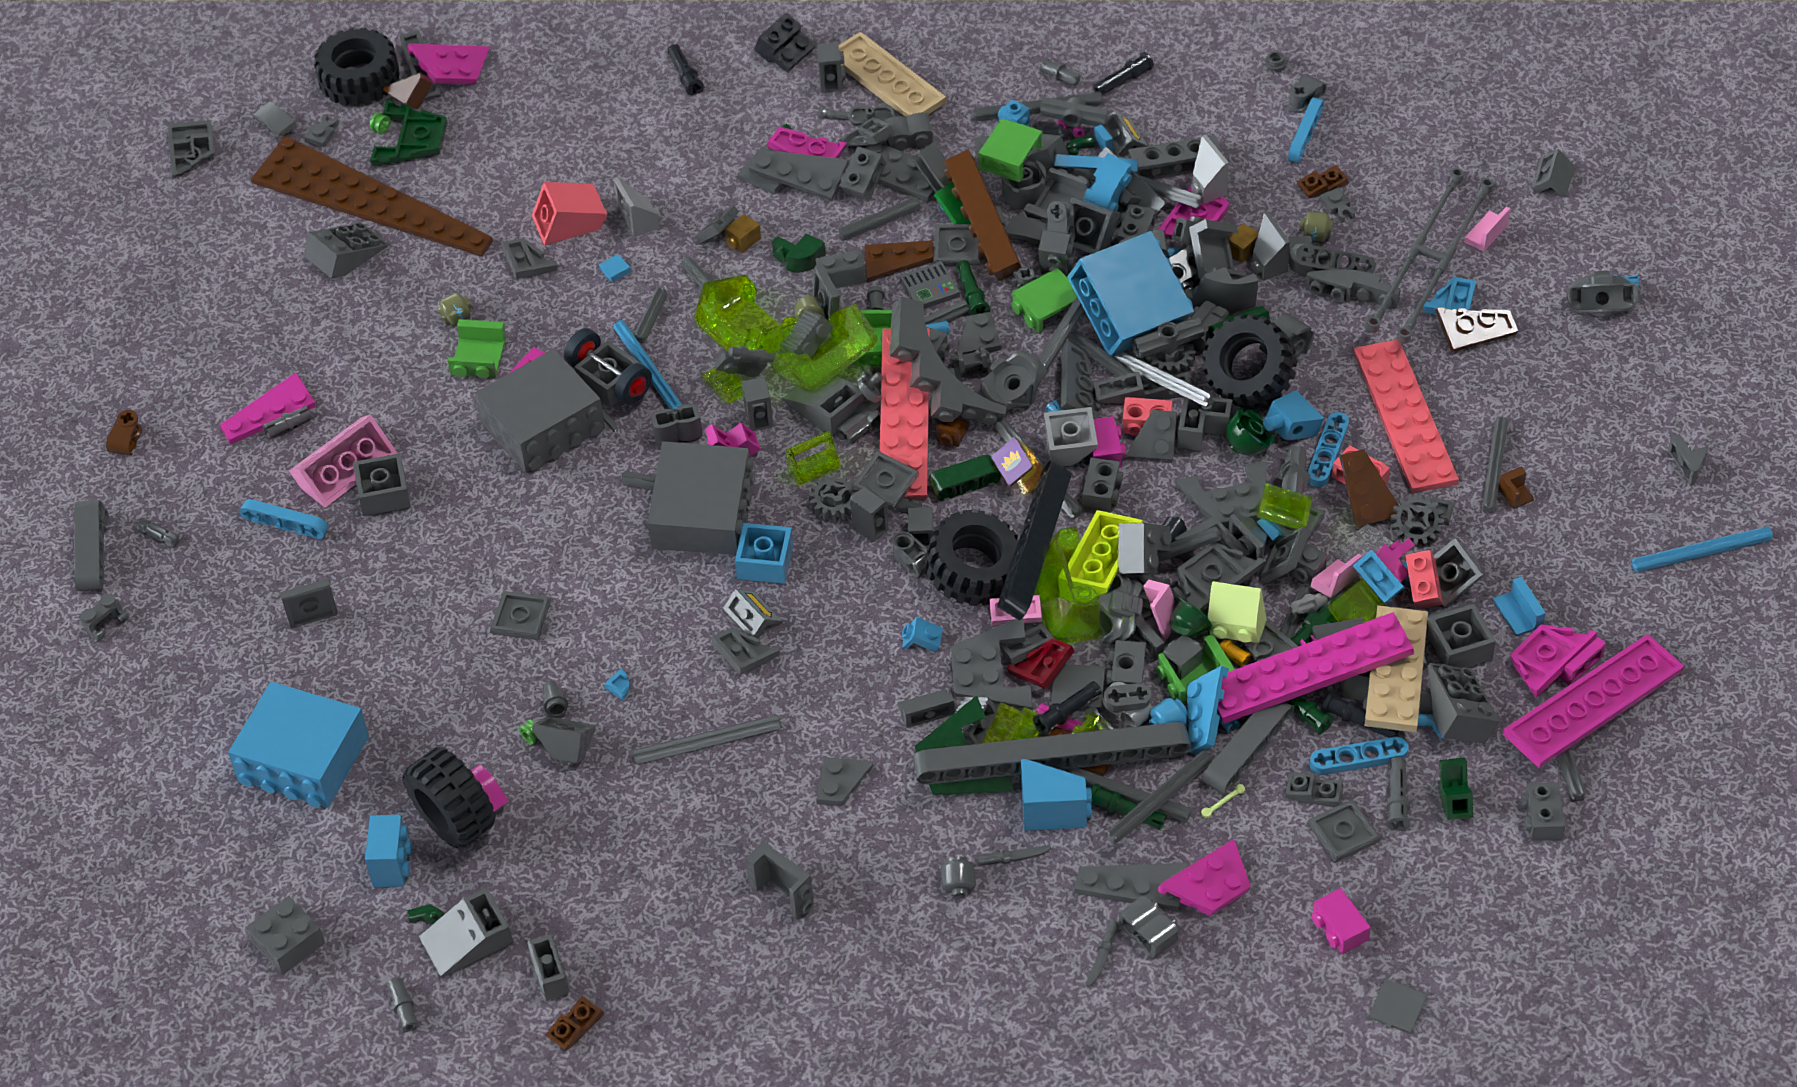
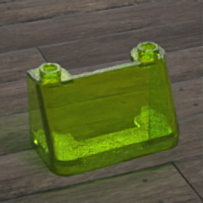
(734, 319)
(850, 341)
(1066, 610)

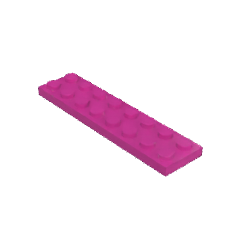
(1313, 666)
(1593, 700)

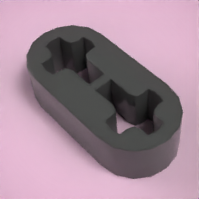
(1127, 697)

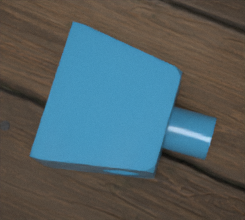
(1293, 417)

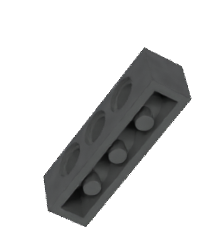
(1168, 158)

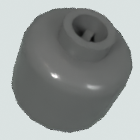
(958, 876)

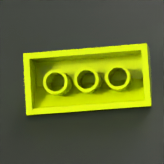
(1097, 553)

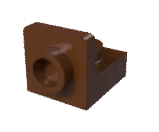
(952, 432)

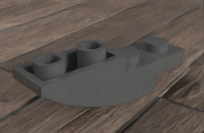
(1344, 283)

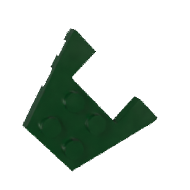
(419, 136)
(950, 735)

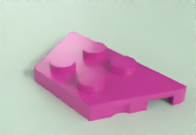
(450, 62)
(1212, 210)
(1546, 654)
(1210, 881)

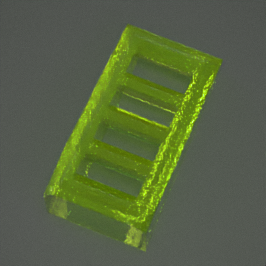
(729, 395)

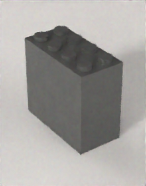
(540, 410)
(700, 498)

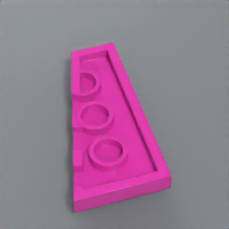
(283, 398)

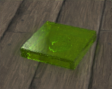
(1356, 603)

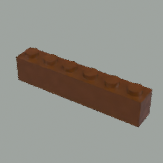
(982, 214)

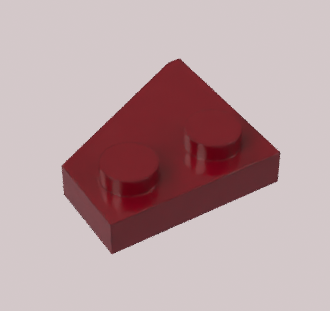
(1043, 663)

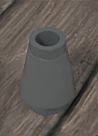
(554, 699)

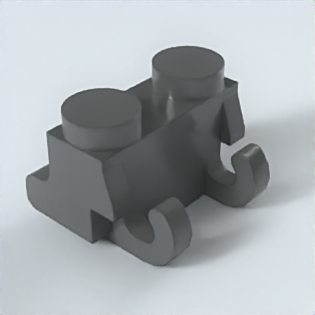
(978, 358)
(106, 606)

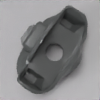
(1621, 294)
(1019, 371)
(1119, 609)

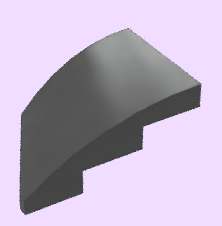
(189, 144)
(1224, 292)

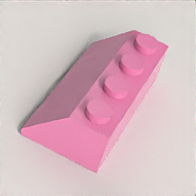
(330, 469)

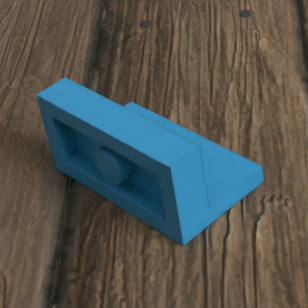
(1379, 577)
(1520, 608)

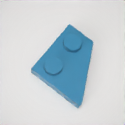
(1455, 295)

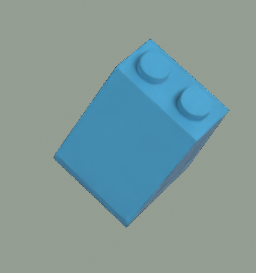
(1053, 798)

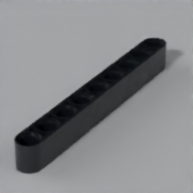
(1034, 540)

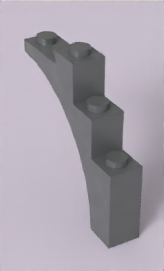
(928, 372)

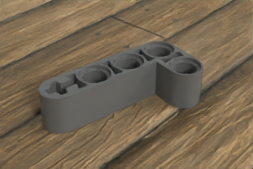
(89, 528)

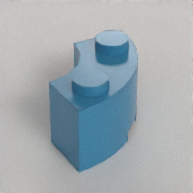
(1110, 181)

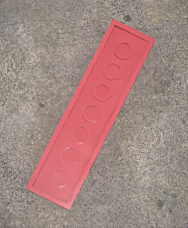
(1405, 416)
(904, 418)

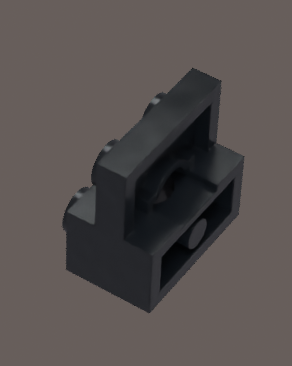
(783, 33)

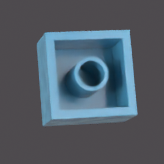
(764, 553)
(388, 850)

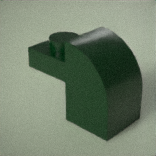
(799, 257)
(1454, 789)

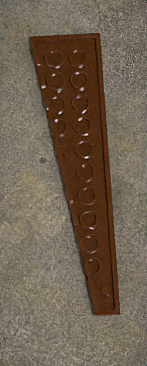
(329, 183)

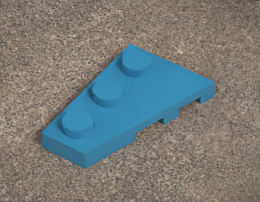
(1202, 705)

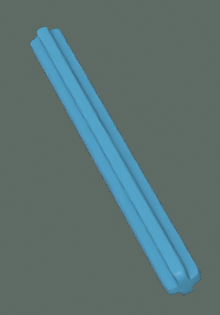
(639, 354)
(1701, 549)

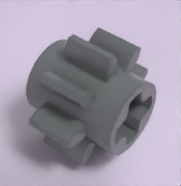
(1023, 276)

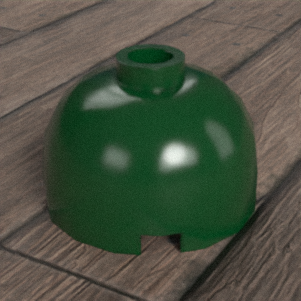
(1247, 433)

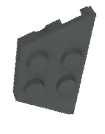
(1211, 565)

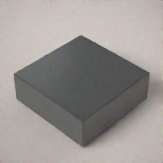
(1447, 508)

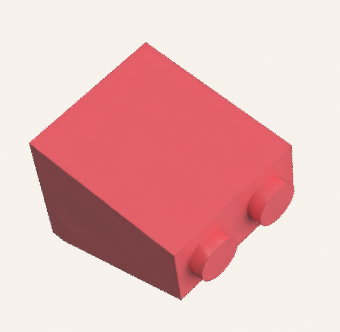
(567, 211)

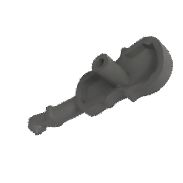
(859, 114)
(870, 384)

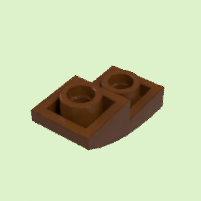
(1317, 184)
(572, 1027)

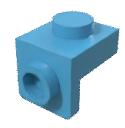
(922, 634)

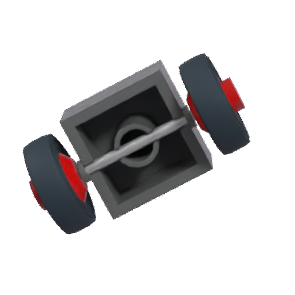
(607, 368)

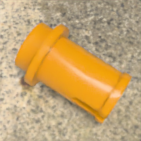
(1235, 653)

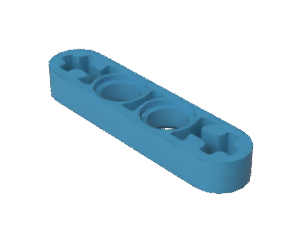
(1305, 130)
(1087, 162)
(1329, 450)
(284, 518)
(1357, 752)

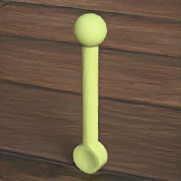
(1207, 812)

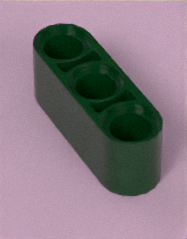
(964, 476)

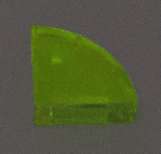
(1088, 725)

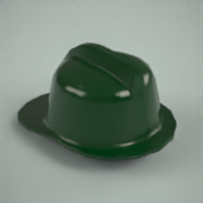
(1188, 619)

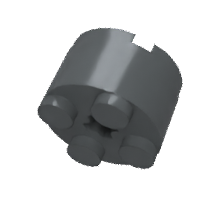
(1028, 189)
(1296, 330)

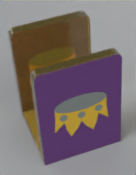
(1018, 465)

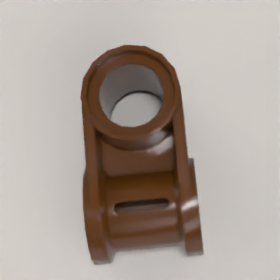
(124, 433)

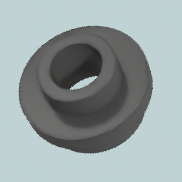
(1275, 61)

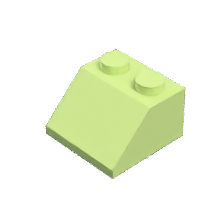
(1236, 612)

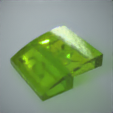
(1011, 725)

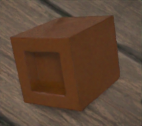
(1513, 488)

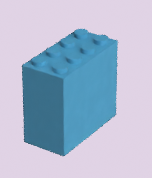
(1129, 291)
(298, 745)

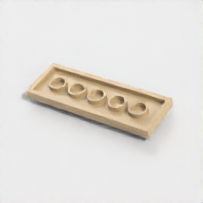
(889, 77)
(1397, 686)

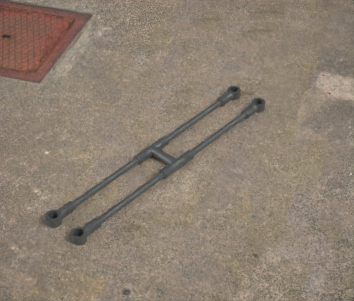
(1404, 333)

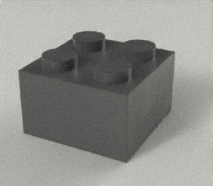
(1093, 225)
(381, 484)
(1460, 637)
(285, 935)

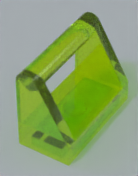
(816, 464)
(1284, 506)

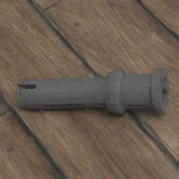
(1398, 803)

